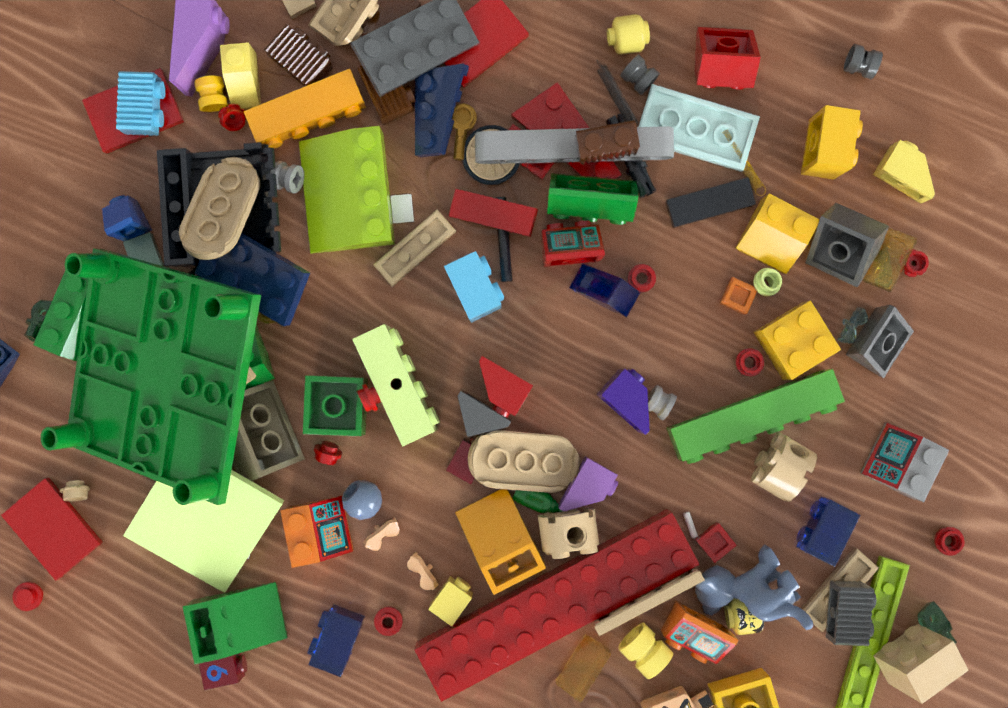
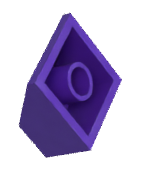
(628, 398)

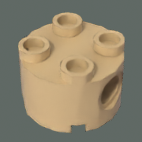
(783, 467)
(582, 534)

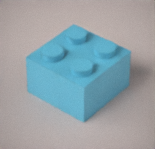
(474, 287)

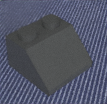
(846, 244)

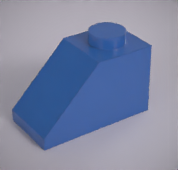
(124, 219)

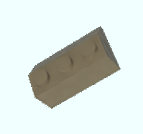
(264, 434)

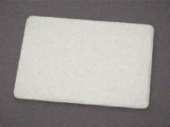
(402, 208)

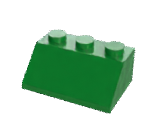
(592, 198)
(64, 318)

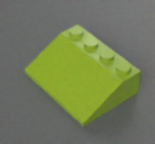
(347, 190)

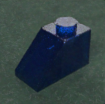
(605, 289)

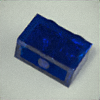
(827, 530)
(336, 640)

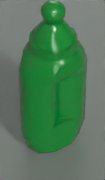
(538, 501)

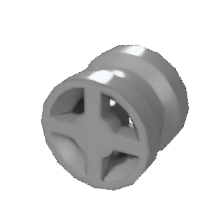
(288, 176)
(661, 402)

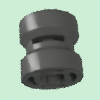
(863, 61)
(637, 73)

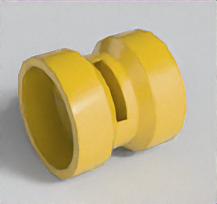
(211, 94)

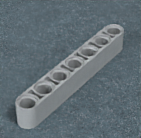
(561, 146)

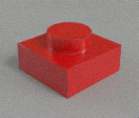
(715, 542)

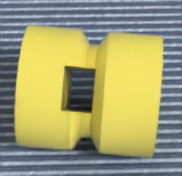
(649, 654)

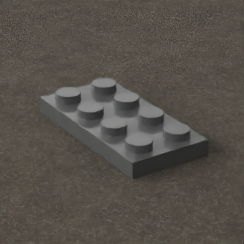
(414, 44)

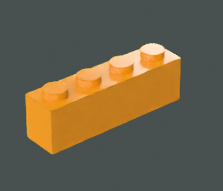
(306, 109)

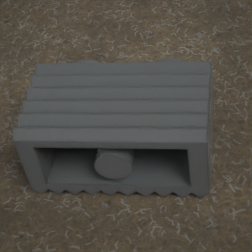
(850, 613)

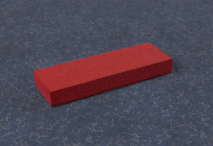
(493, 212)

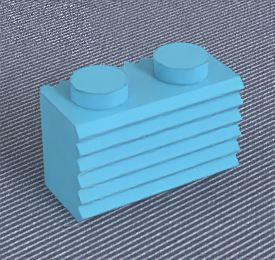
(139, 103)

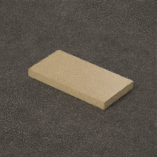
(648, 601)

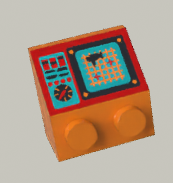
(316, 531)
(698, 634)

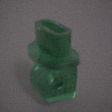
(35, 323)
(940, 622)

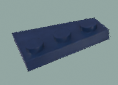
(434, 107)

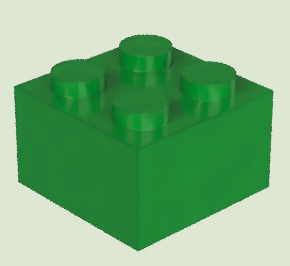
(334, 406)

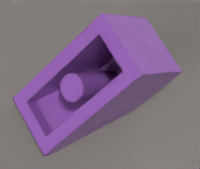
(589, 486)

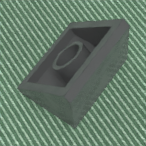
(881, 340)
(478, 416)

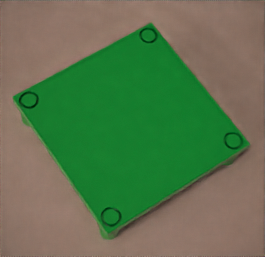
(159, 373)

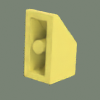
(241, 74)
(906, 171)

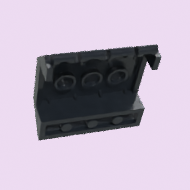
(178, 179)

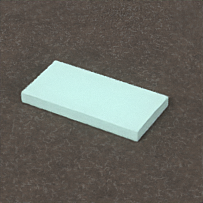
(700, 126)

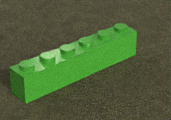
(755, 415)

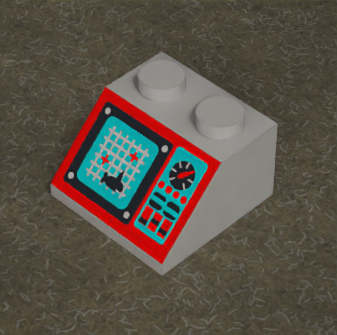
(904, 462)

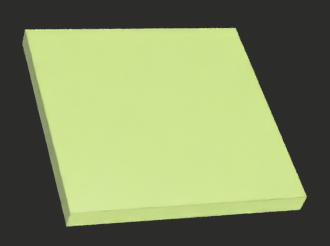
(204, 536)

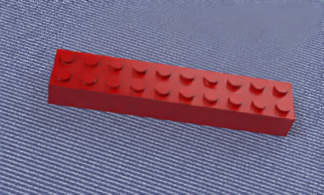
(555, 604)

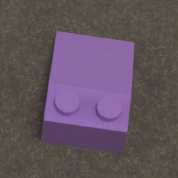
(196, 41)

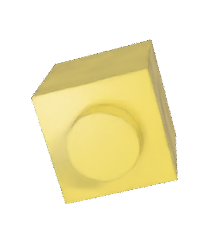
(451, 600)

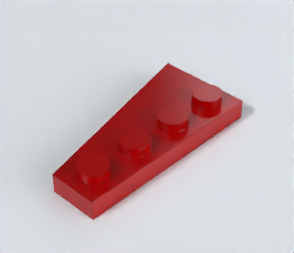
(555, 111)

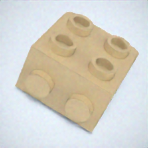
(342, 19)

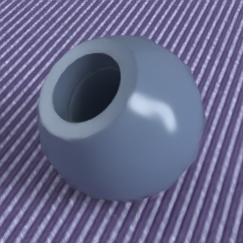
(362, 499)

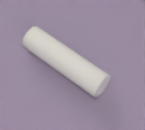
(690, 525)

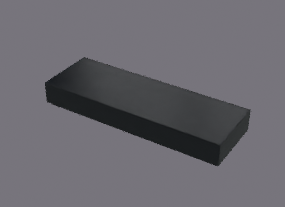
(710, 202)

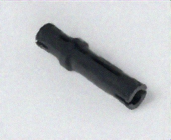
(636, 169)

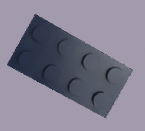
(261, 272)

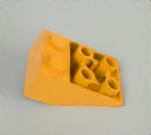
(500, 540)

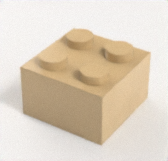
(920, 662)

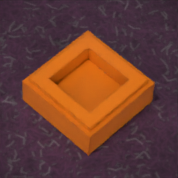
(738, 295)

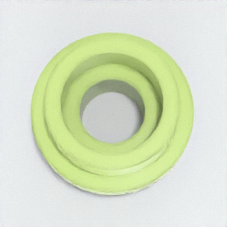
(773, 278)

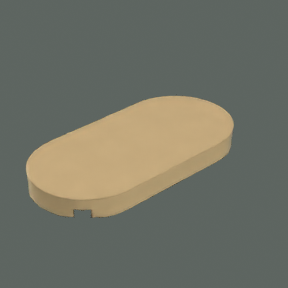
(219, 208)
(523, 461)

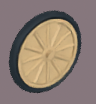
(486, 173)

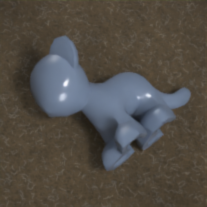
(753, 590)

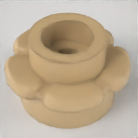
(75, 491)

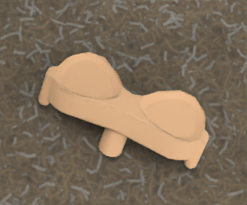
(388, 529)
(427, 580)

